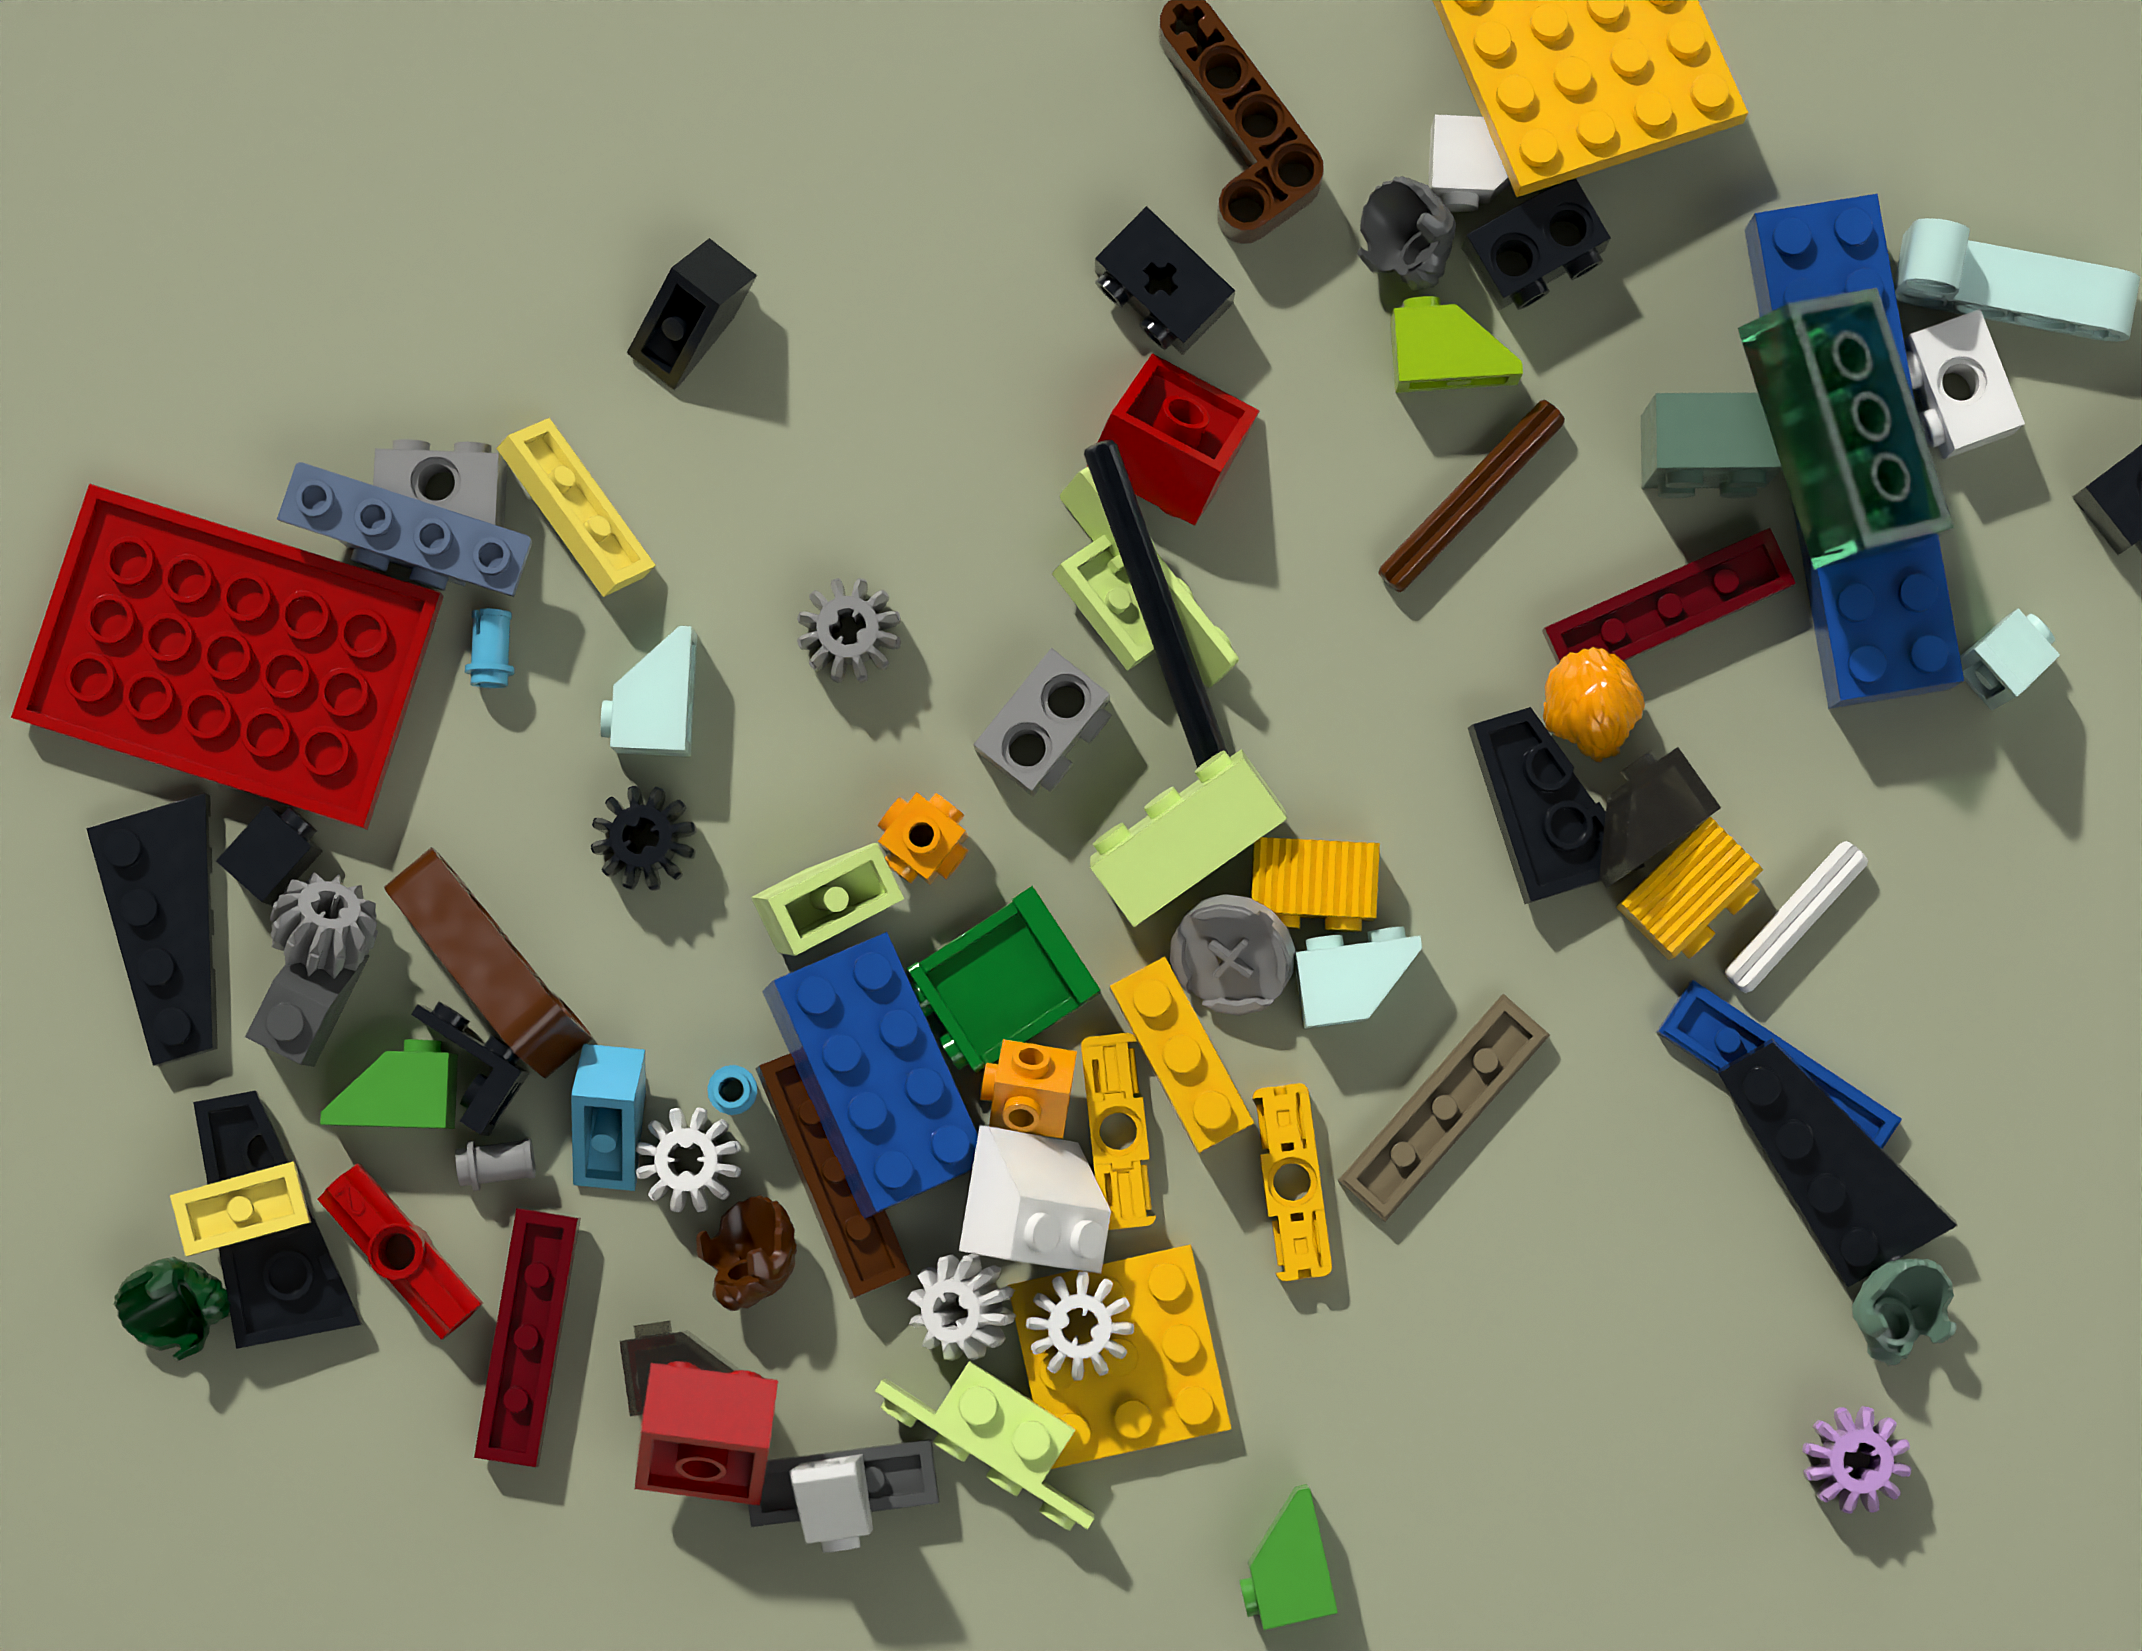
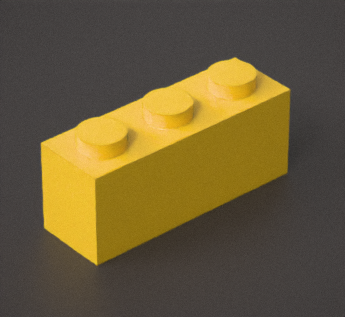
(1181, 1055)

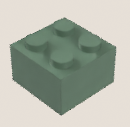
(1706, 444)

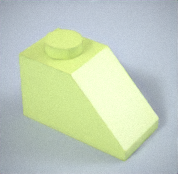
(827, 899)

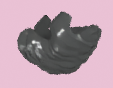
(1407, 232)

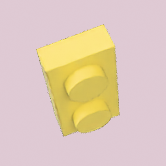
(240, 1209)

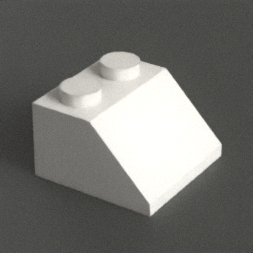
(1034, 1202)

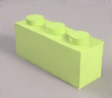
(1185, 835)

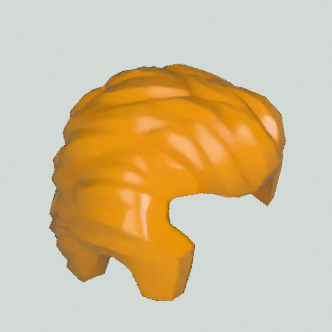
(1592, 702)

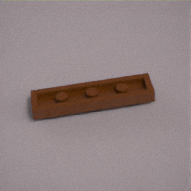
(861, 1248)

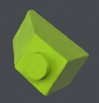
(1446, 349)

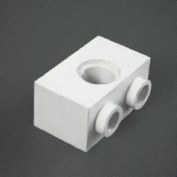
(1968, 350)

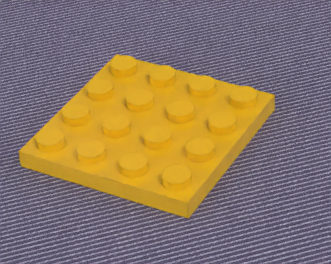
(1589, 81)

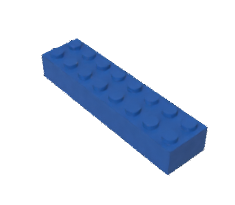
(1886, 617)

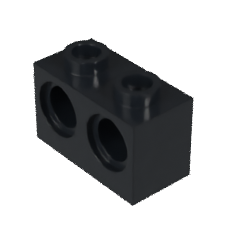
(1528, 233)

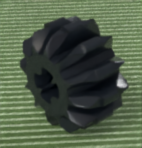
(635, 819)

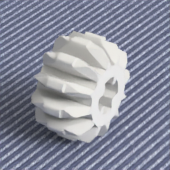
(688, 1180)
(976, 1293)
(1100, 1332)

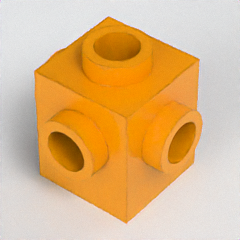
(937, 858)
(1030, 1088)

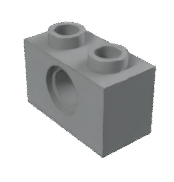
(477, 475)

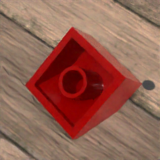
(1177, 437)
(705, 1433)

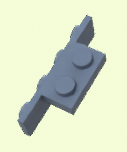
(405, 531)

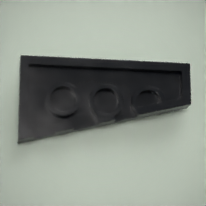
(160, 905)
(279, 1281)

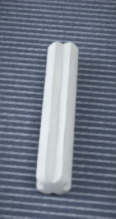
(1796, 917)

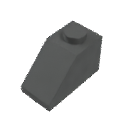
(302, 1011)

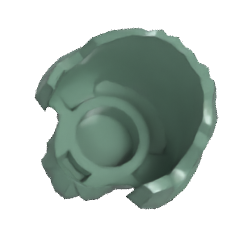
(1900, 1305)

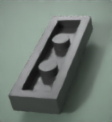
(895, 1478)

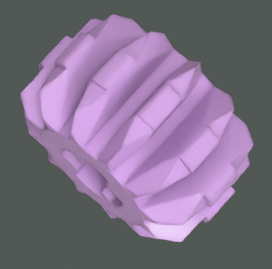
(1865, 1479)

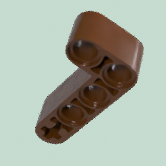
(1229, 110)
(487, 964)

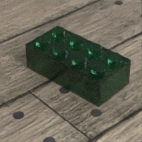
(1845, 427)

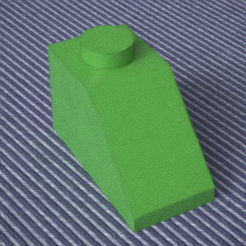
(401, 1091)
(1290, 1568)

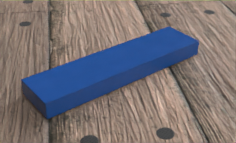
(1721, 1033)

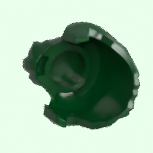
(171, 1305)

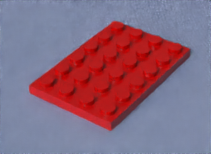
(228, 656)

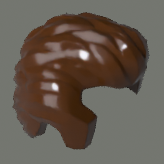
(749, 1252)

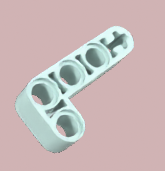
(2011, 285)

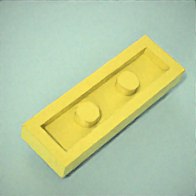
(576, 507)

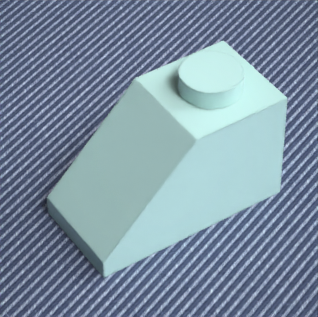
(2008, 658)
(655, 700)

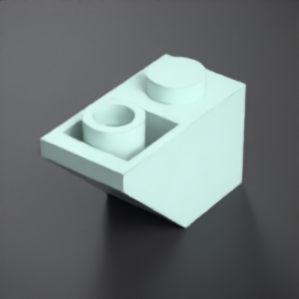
(1350, 981)

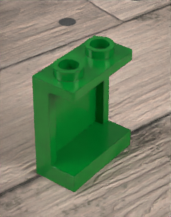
(1002, 981)

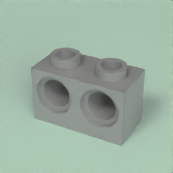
(1029, 714)

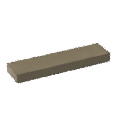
(1443, 1107)

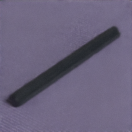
(1154, 600)

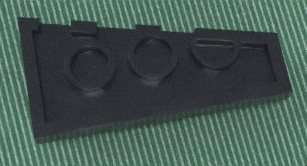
(1841, 1179)

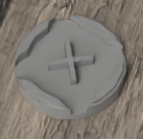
(1232, 954)

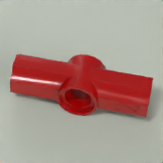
(371, 1222)

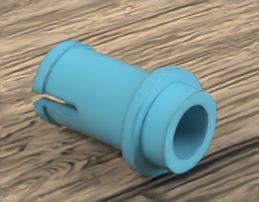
(490, 649)
(721, 1079)

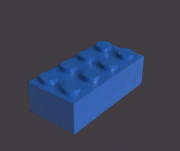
(874, 1074)

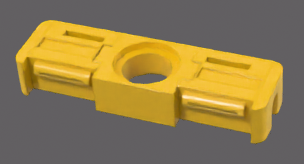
(1110, 1087)
(1290, 1139)

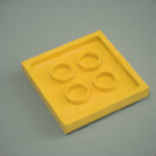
(1162, 1386)

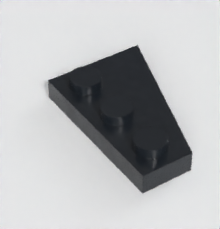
(1540, 806)

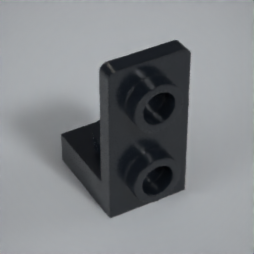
(486, 1096)

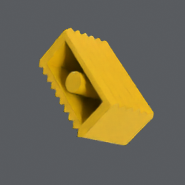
(1317, 881)
(1691, 889)

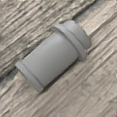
(494, 1162)

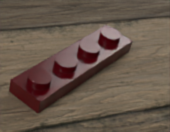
(1677, 601)
(527, 1337)

